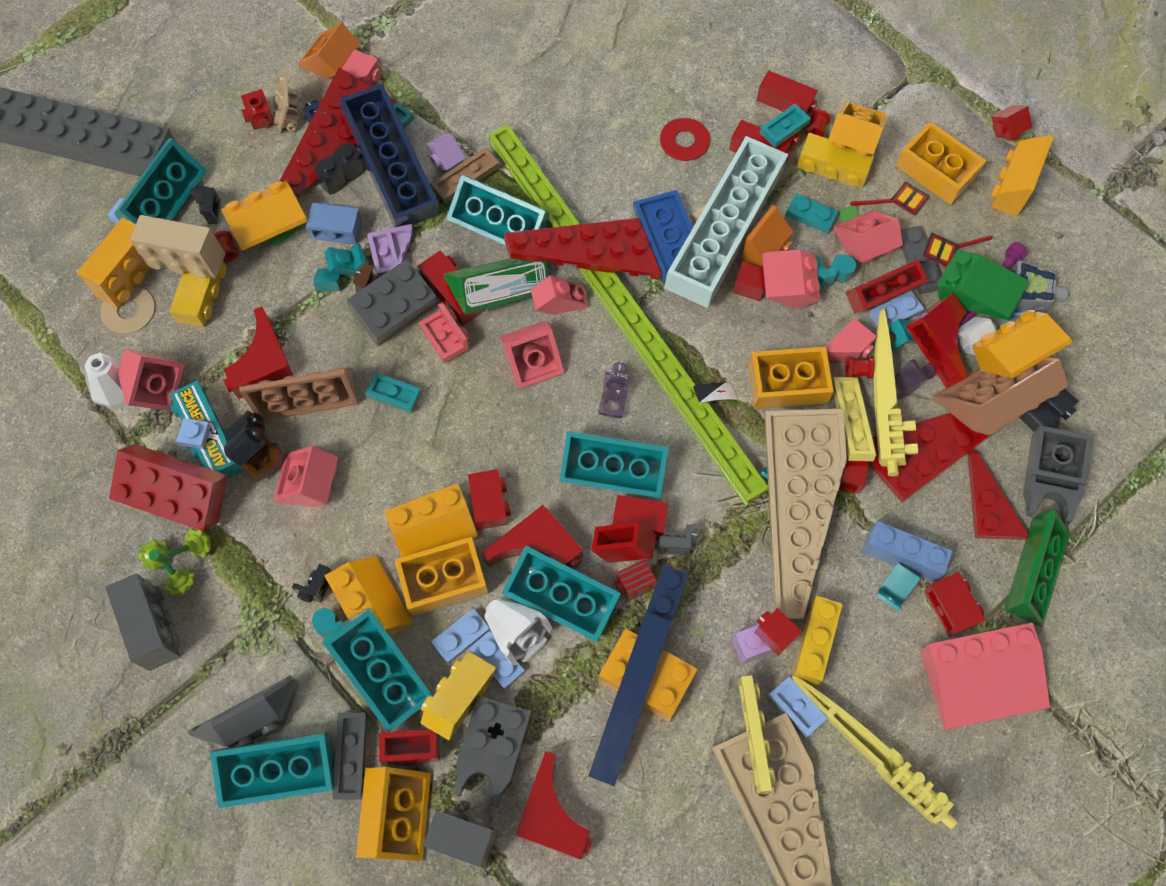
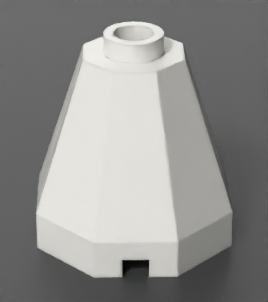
(104, 381)
(517, 629)

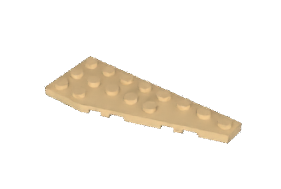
(803, 478)
(788, 817)

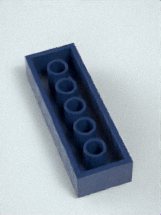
(389, 156)

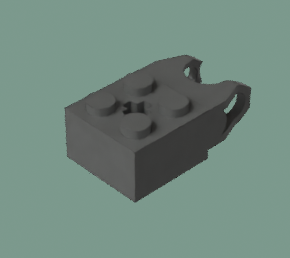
(1057, 479)
(490, 756)

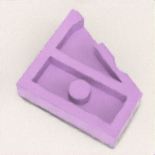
(389, 247)

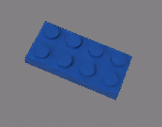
(665, 227)

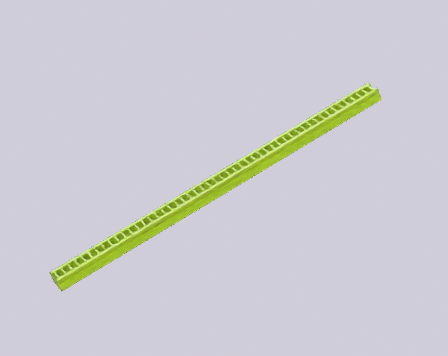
(637, 328)

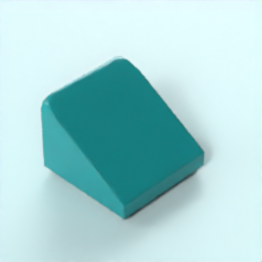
(326, 281)

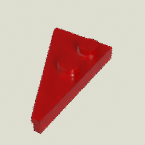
(991, 511)

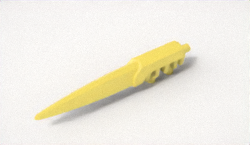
(888, 416)
(887, 761)

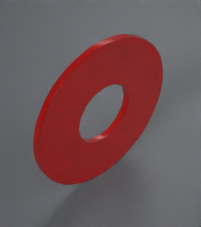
(681, 153)

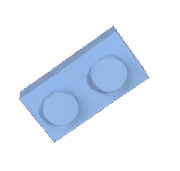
(902, 307)
(460, 636)
(489, 651)
(798, 706)

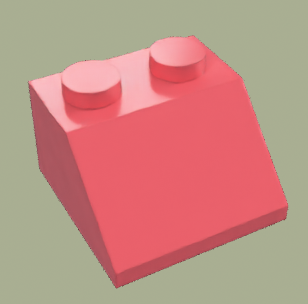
(869, 235)
(791, 278)
(532, 354)
(149, 379)
(306, 477)

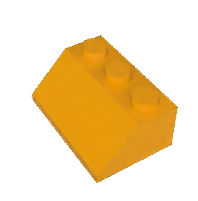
(1020, 174)
(263, 214)
(1020, 344)
(431, 521)
(366, 585)
(393, 814)

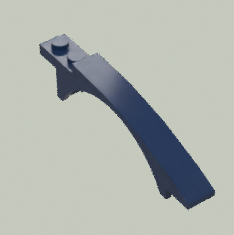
(638, 676)

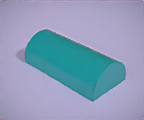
(162, 185)
(493, 211)
(613, 464)
(562, 594)
(377, 668)
(273, 769)

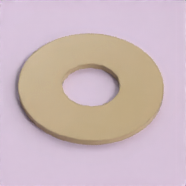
(145, 312)

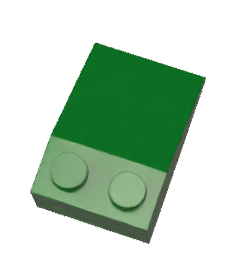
(982, 285)

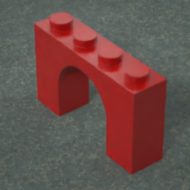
(780, 94)

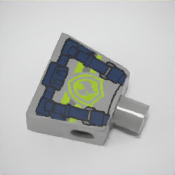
(1041, 289)

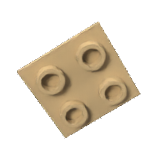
(286, 101)

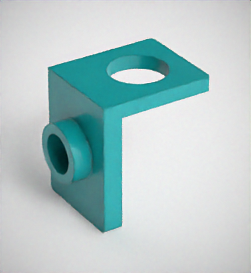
(902, 333)
(897, 586)

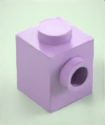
(445, 152)

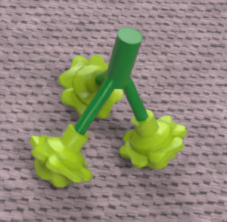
(157, 555)

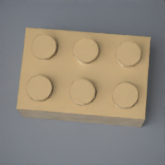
(177, 246)

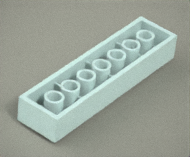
(725, 222)

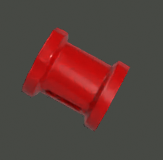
(818, 122)
(225, 240)
(859, 367)

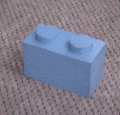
(334, 223)

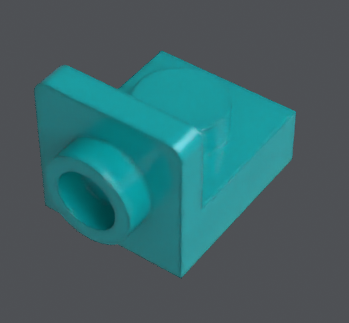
(345, 261)

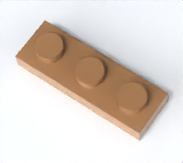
(475, 167)

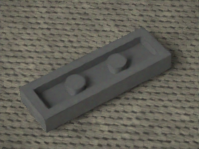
(913, 248)
(350, 756)

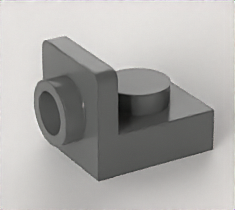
(675, 545)

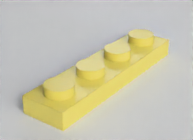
(857, 430)
(758, 746)

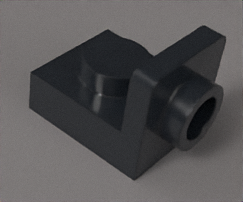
(208, 203)
(317, 585)

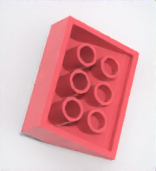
(987, 675)

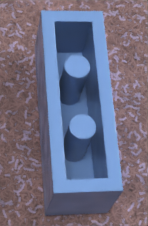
(914, 553)

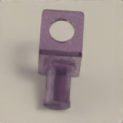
(911, 377)
(615, 390)

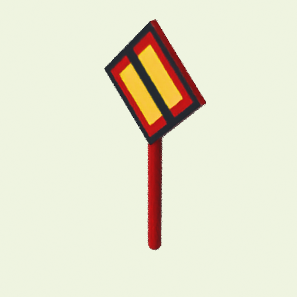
(906, 197)
(942, 250)

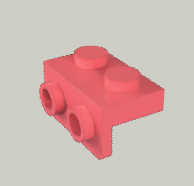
(445, 334)

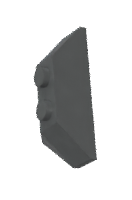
(251, 717)

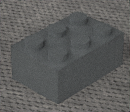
(392, 302)
(143, 622)
(461, 839)

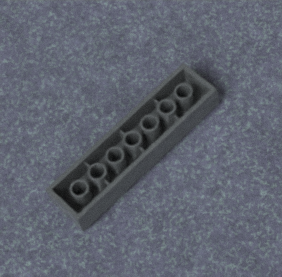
(79, 132)

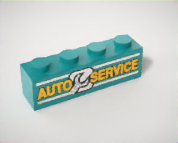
(194, 404)

